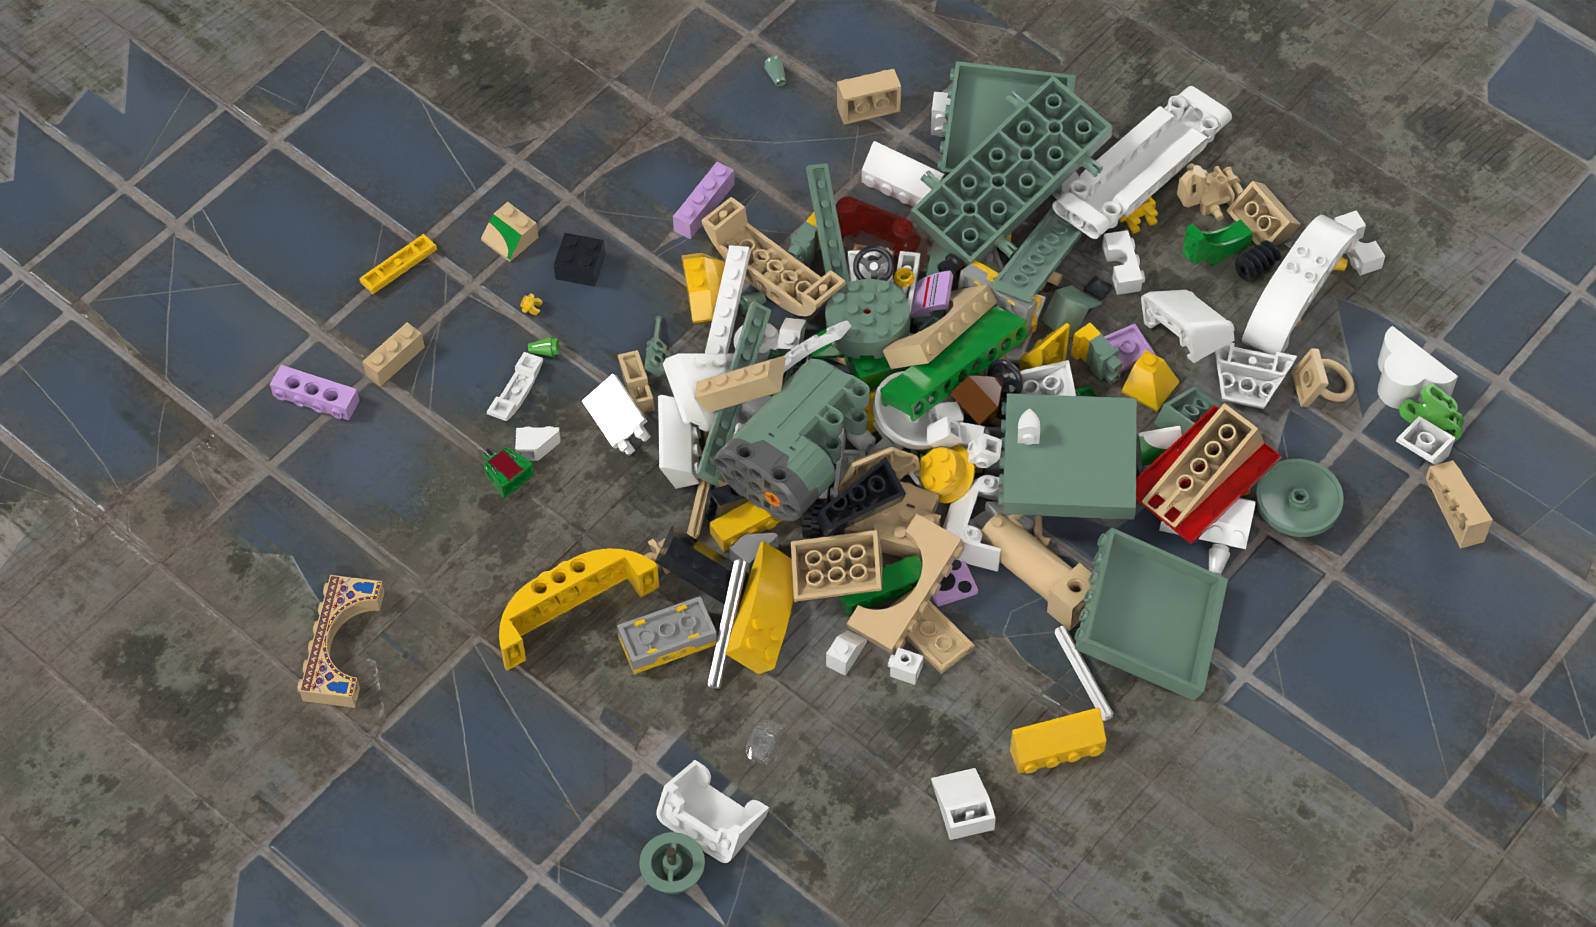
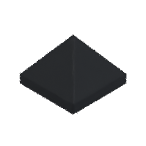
(1098, 287)

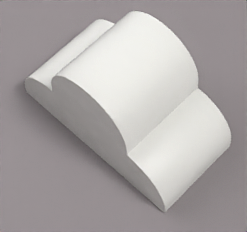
(1408, 369)

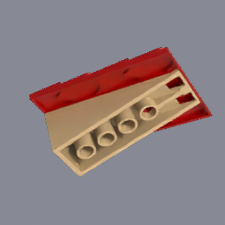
(1205, 472)

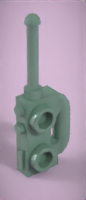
(655, 352)

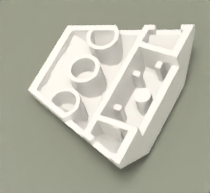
(1249, 375)

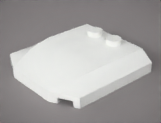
(684, 373)

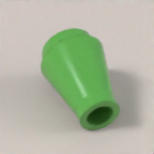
(545, 347)

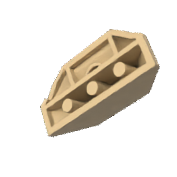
(901, 462)

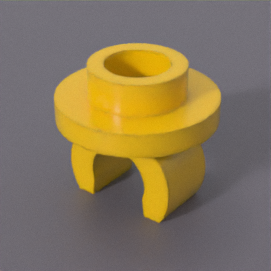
(528, 304)

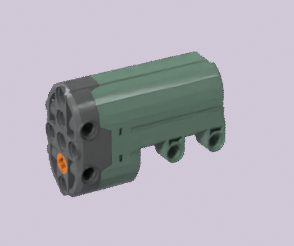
(790, 444)

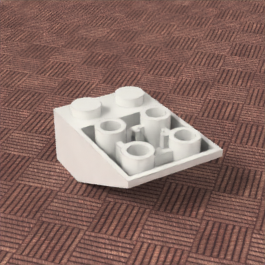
(964, 803)

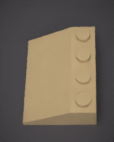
(837, 565)

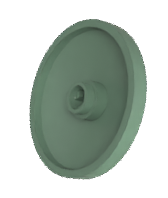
(1299, 498)

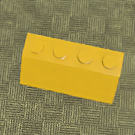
(1058, 741)

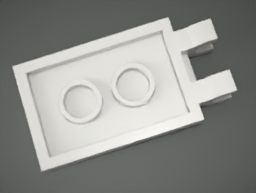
(616, 414)

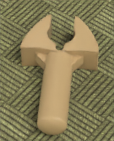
(1038, 531)

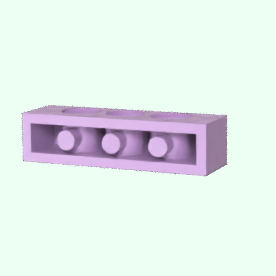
(324, 391)

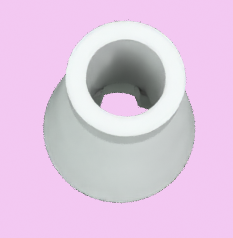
(1218, 558)

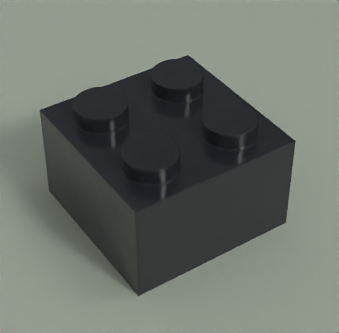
(579, 259)

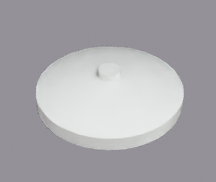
(898, 425)

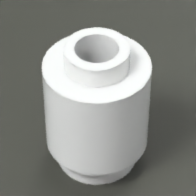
(862, 442)

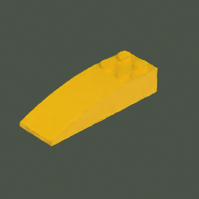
(763, 611)

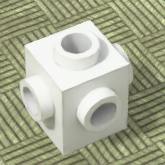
(984, 450)

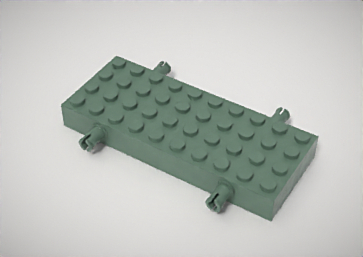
(1011, 172)

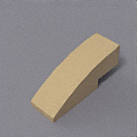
(636, 380)

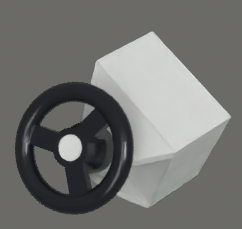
(870, 263)

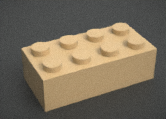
(891, 529)

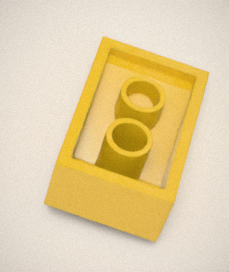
(1047, 351)

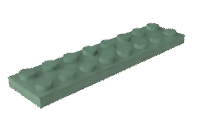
(1037, 257)

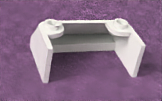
(957, 523)

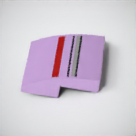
(932, 294)

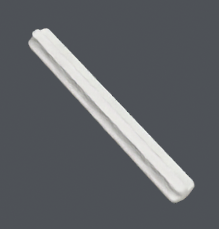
(1083, 672)

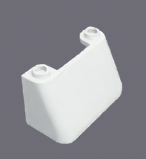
(1190, 319)
(707, 815)

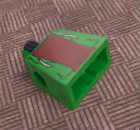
(506, 470)

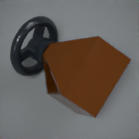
(983, 394)

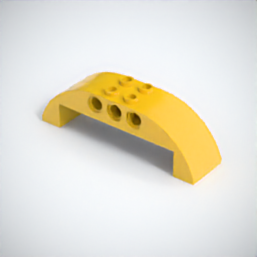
(566, 588)

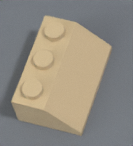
(1263, 214)

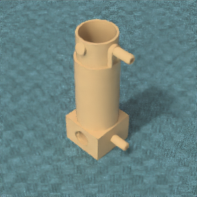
(1039, 568)

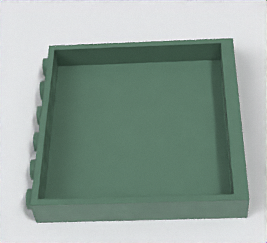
(981, 107)
(1081, 459)
(1151, 614)

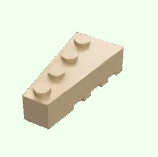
(1459, 504)

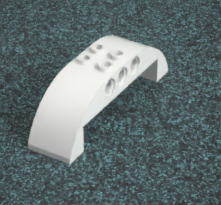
(1297, 283)

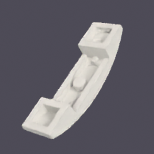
(517, 388)

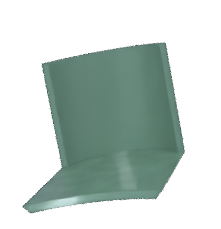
(1069, 307)

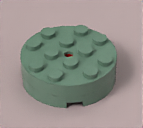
(876, 315)

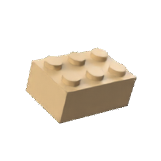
(868, 96)

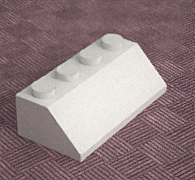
(896, 174)
(677, 445)
(1231, 527)

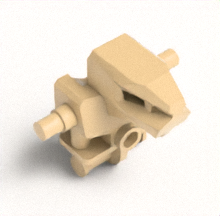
(1208, 189)

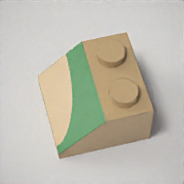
(510, 232)

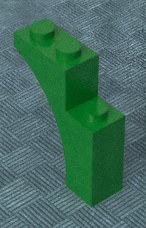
(1216, 244)

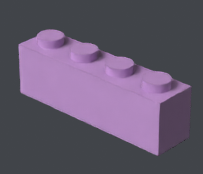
(703, 200)

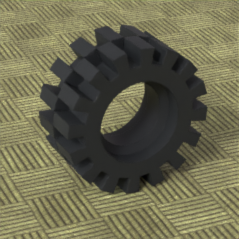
(810, 525)

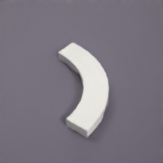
(812, 344)

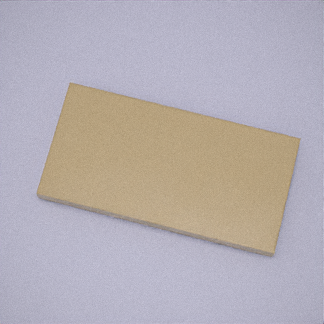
(938, 638)

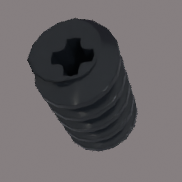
(1257, 259)

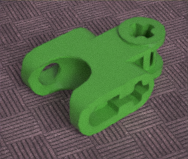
(1438, 409)

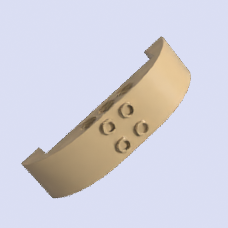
(770, 266)

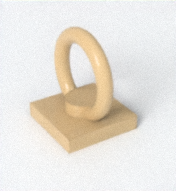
(1311, 379)

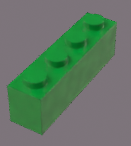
(896, 582)

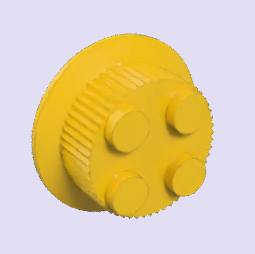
(947, 472)

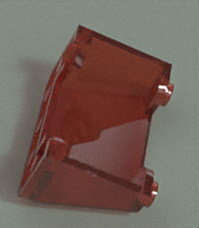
(860, 216)

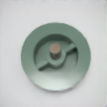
(672, 862)

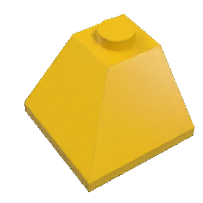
(1150, 381)

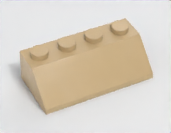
(741, 385)

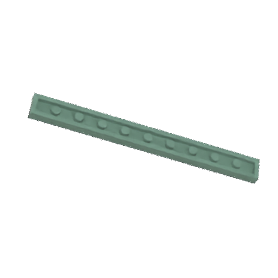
(726, 419)

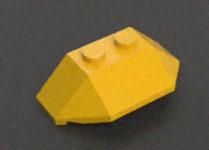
(703, 282)

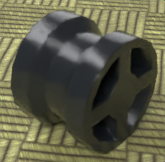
(951, 263)

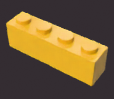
(739, 522)

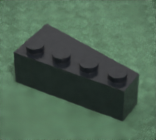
(865, 497)

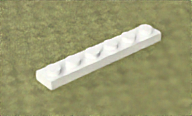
(728, 300)

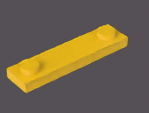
(398, 264)

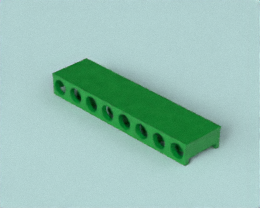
(973, 345)

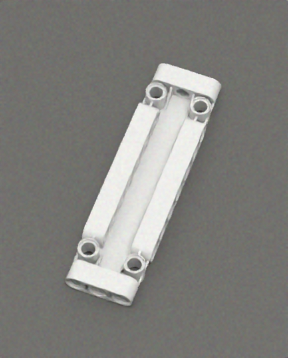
(1142, 162)

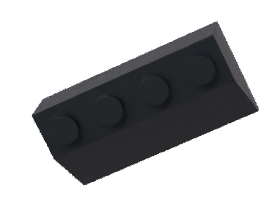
(697, 564)

